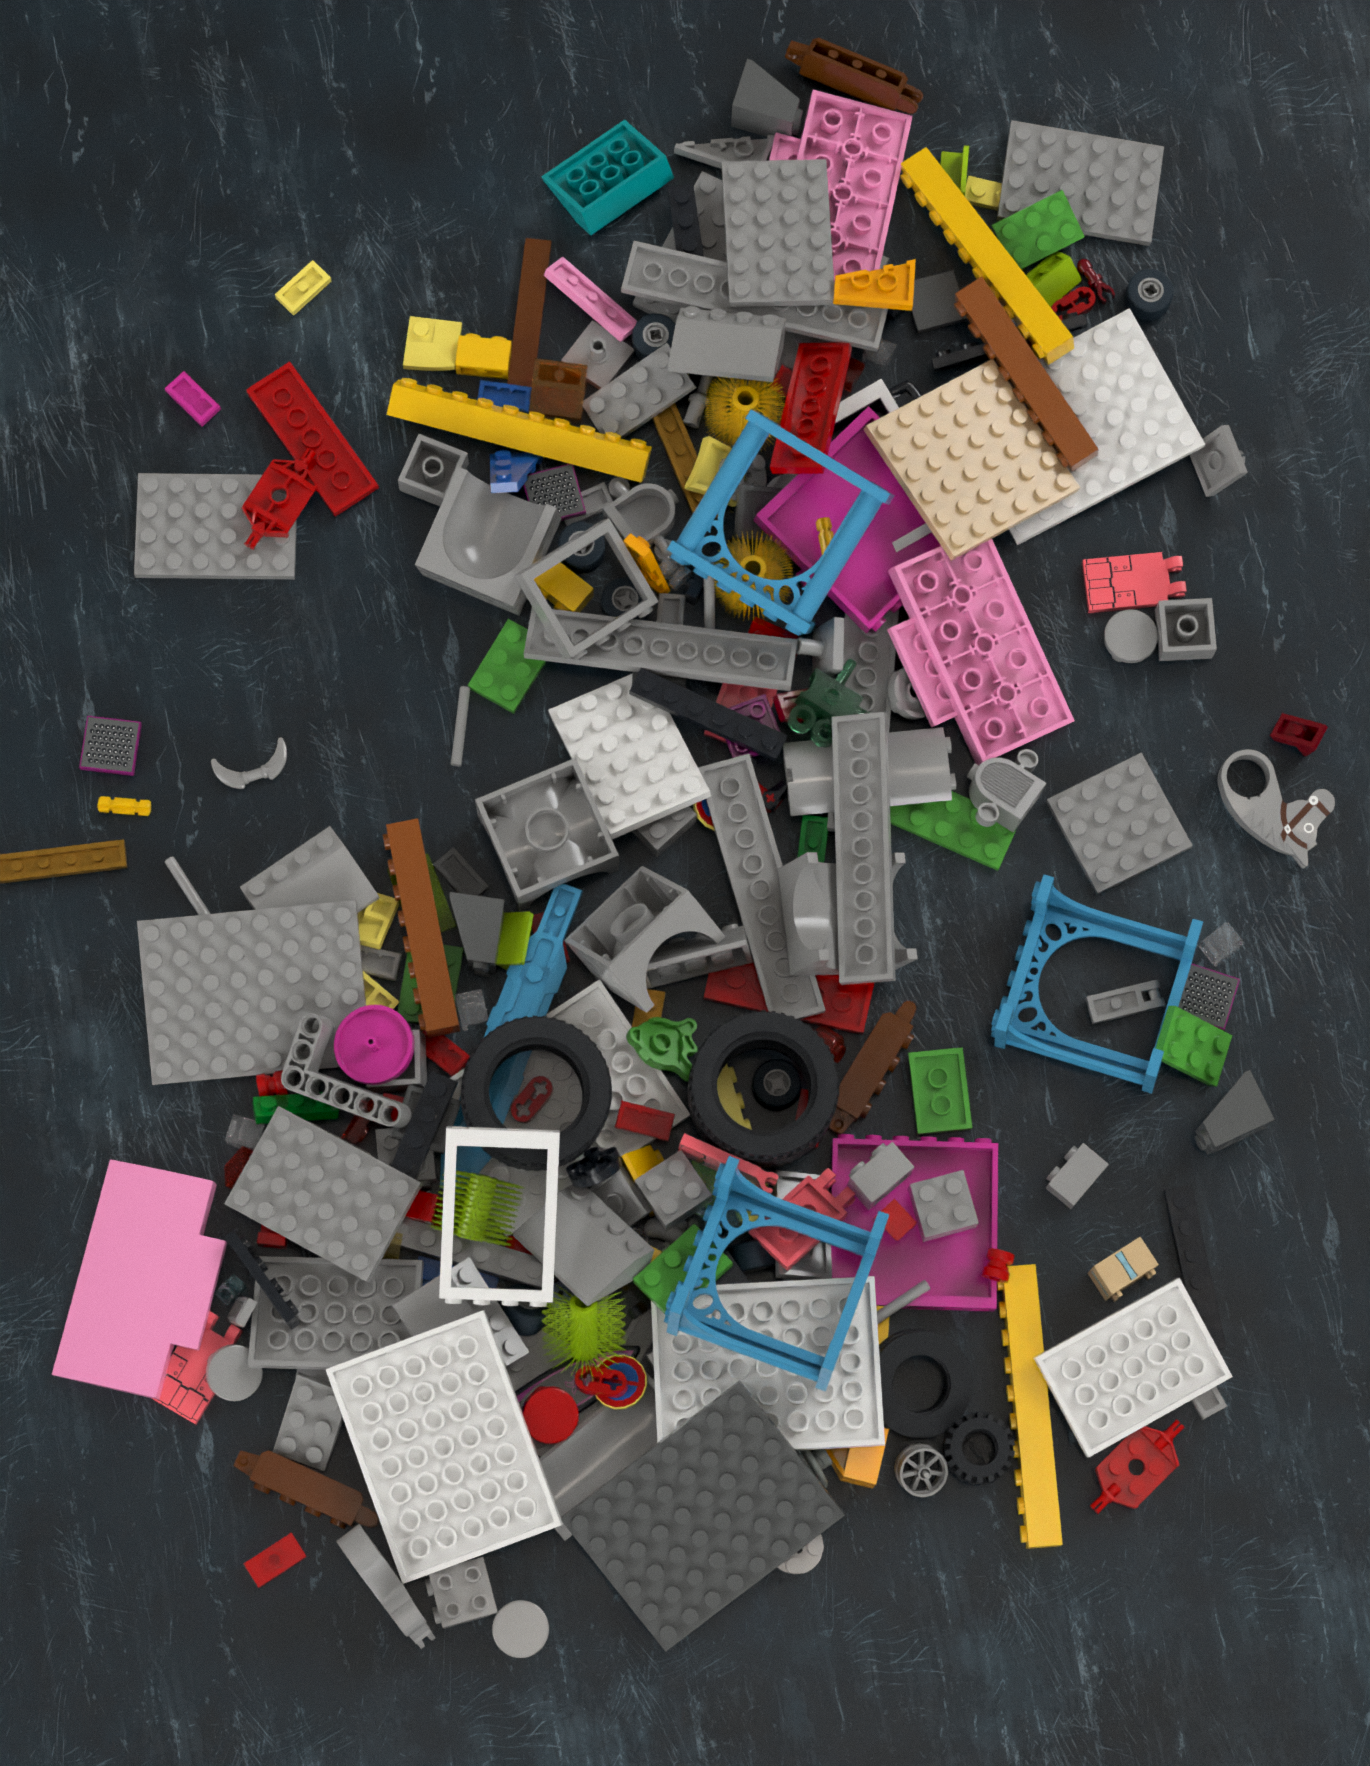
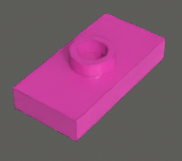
(192, 398)

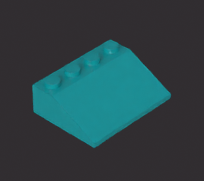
(608, 176)

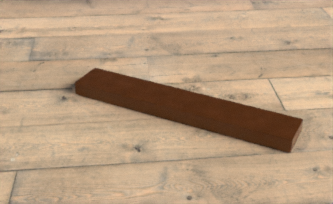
(529, 311)

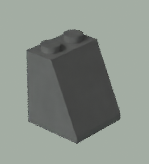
(764, 104)
(480, 929)
(1235, 1116)

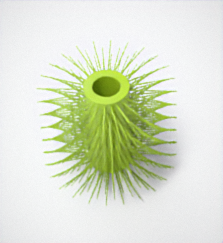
(477, 1207)
(583, 1330)

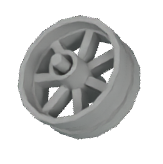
(921, 1470)

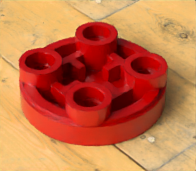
(550, 1414)

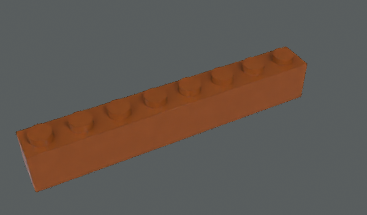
(1026, 374)
(422, 928)

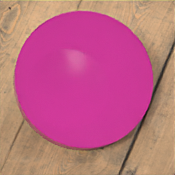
(374, 1044)

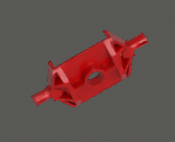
(273, 517)
(1158, 1458)

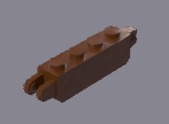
(855, 75)
(871, 1066)
(307, 1487)

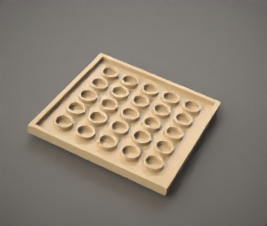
(971, 459)

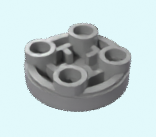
(1130, 636)
(230, 1375)
(520, 1629)

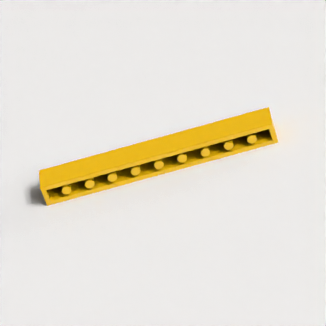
(986, 255)
(519, 430)
(1030, 1409)

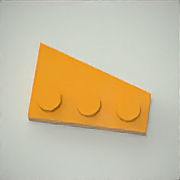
(880, 288)
(646, 562)

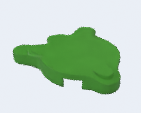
(665, 1044)

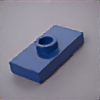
(506, 394)

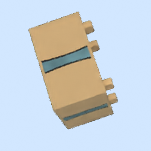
(1123, 1269)

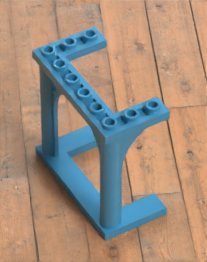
(800, 612)
(1057, 909)
(739, 1194)

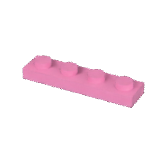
(591, 299)

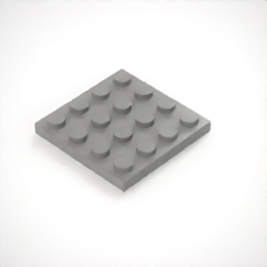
(1119, 823)

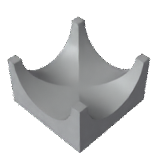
(547, 831)
(812, 919)

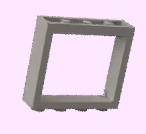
(546, 615)

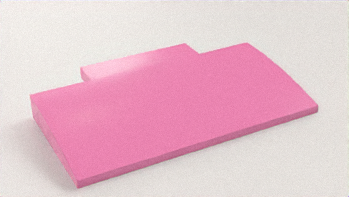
(863, 171)
(975, 651)
(141, 1280)

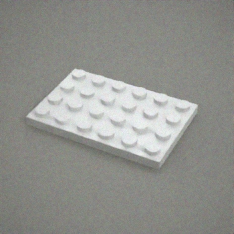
(629, 756)
(1132, 1367)

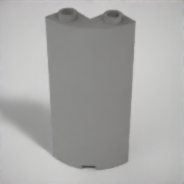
(916, 771)
(599, 1451)

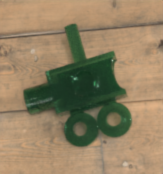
(825, 700)

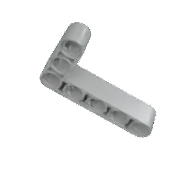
(333, 1087)

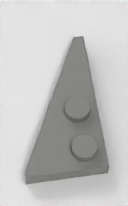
(726, 150)

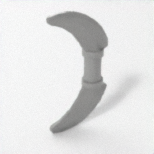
(241, 779)

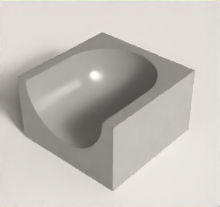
(485, 541)
(630, 927)

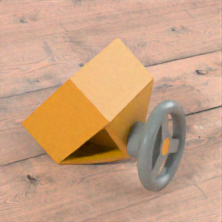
(851, 1465)

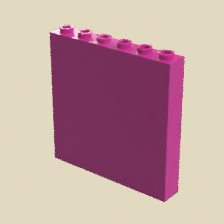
(864, 584)
(948, 1263)

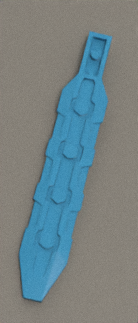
(525, 993)

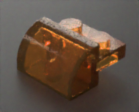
(558, 388)

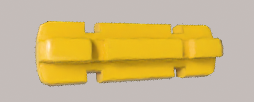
(823, 526)
(124, 806)

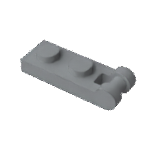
(1124, 1002)

